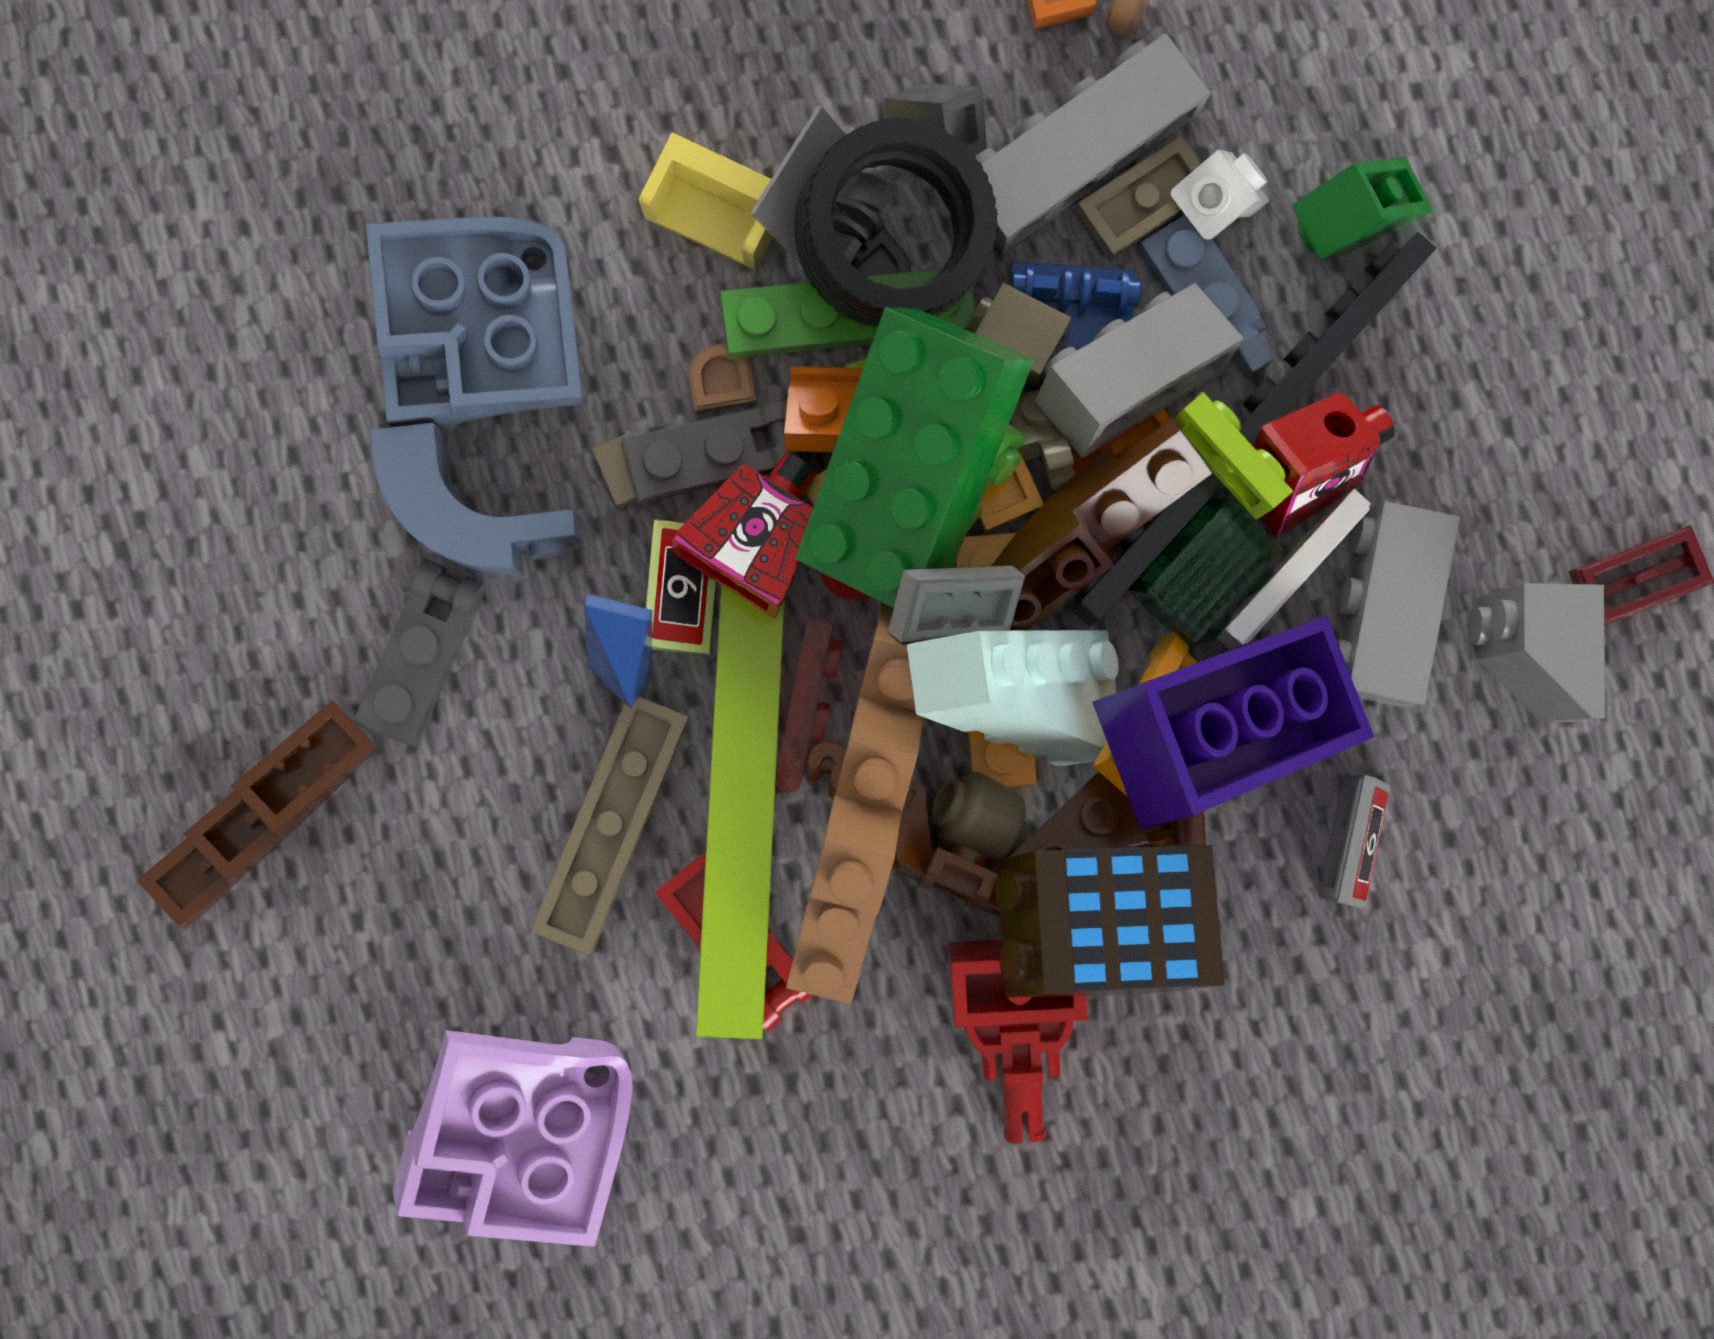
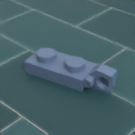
(1184, 257)

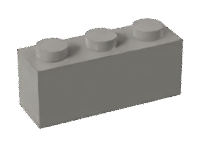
(1136, 368)
(1396, 601)

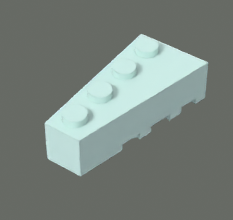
(1019, 688)

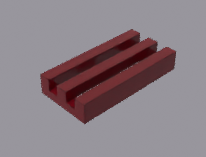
(1692, 556)

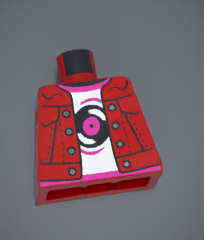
(1322, 454)
(751, 532)

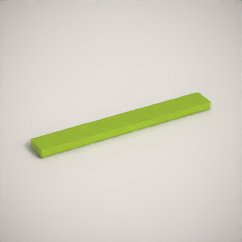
(740, 821)

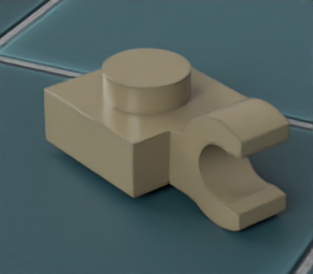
(1043, 440)

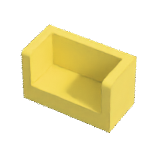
(707, 201)

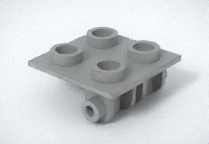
(854, 203)

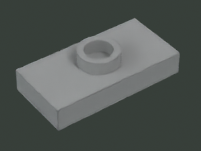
(955, 601)

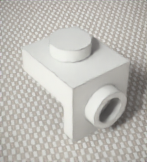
(1220, 192)

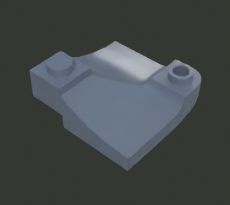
(468, 322)

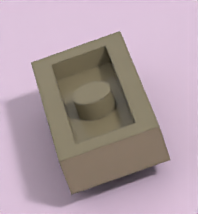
(1137, 200)

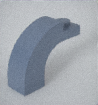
(419, 490)

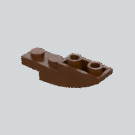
(1091, 513)

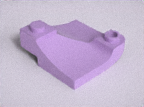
(517, 1138)

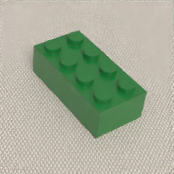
(912, 452)

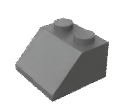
(1545, 647)

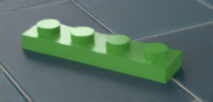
(799, 320)

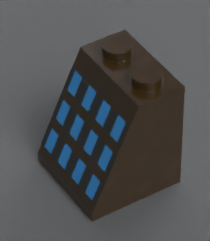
(1109, 921)

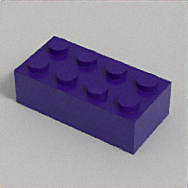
(1232, 722)

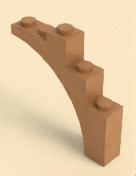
(861, 824)

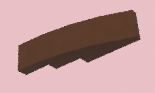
(257, 814)

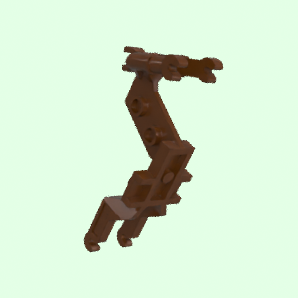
(1091, 819)

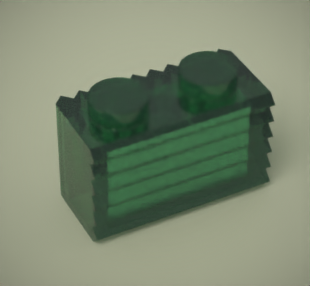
(1207, 571)

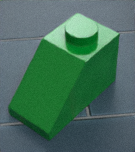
(1360, 206)

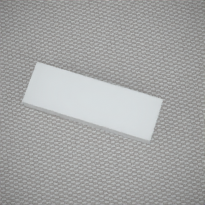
(1294, 569)

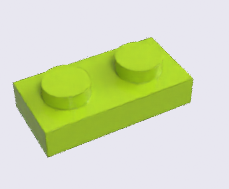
(1247, 473)

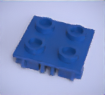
(1084, 293)

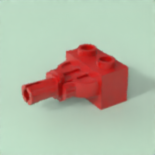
(1014, 1028)

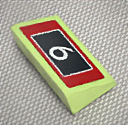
(678, 596)

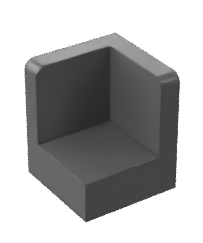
(948, 107)

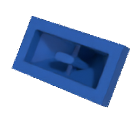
(619, 645)

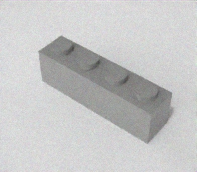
(1090, 137)

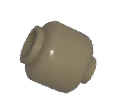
(979, 816)

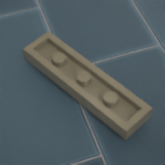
(609, 825)

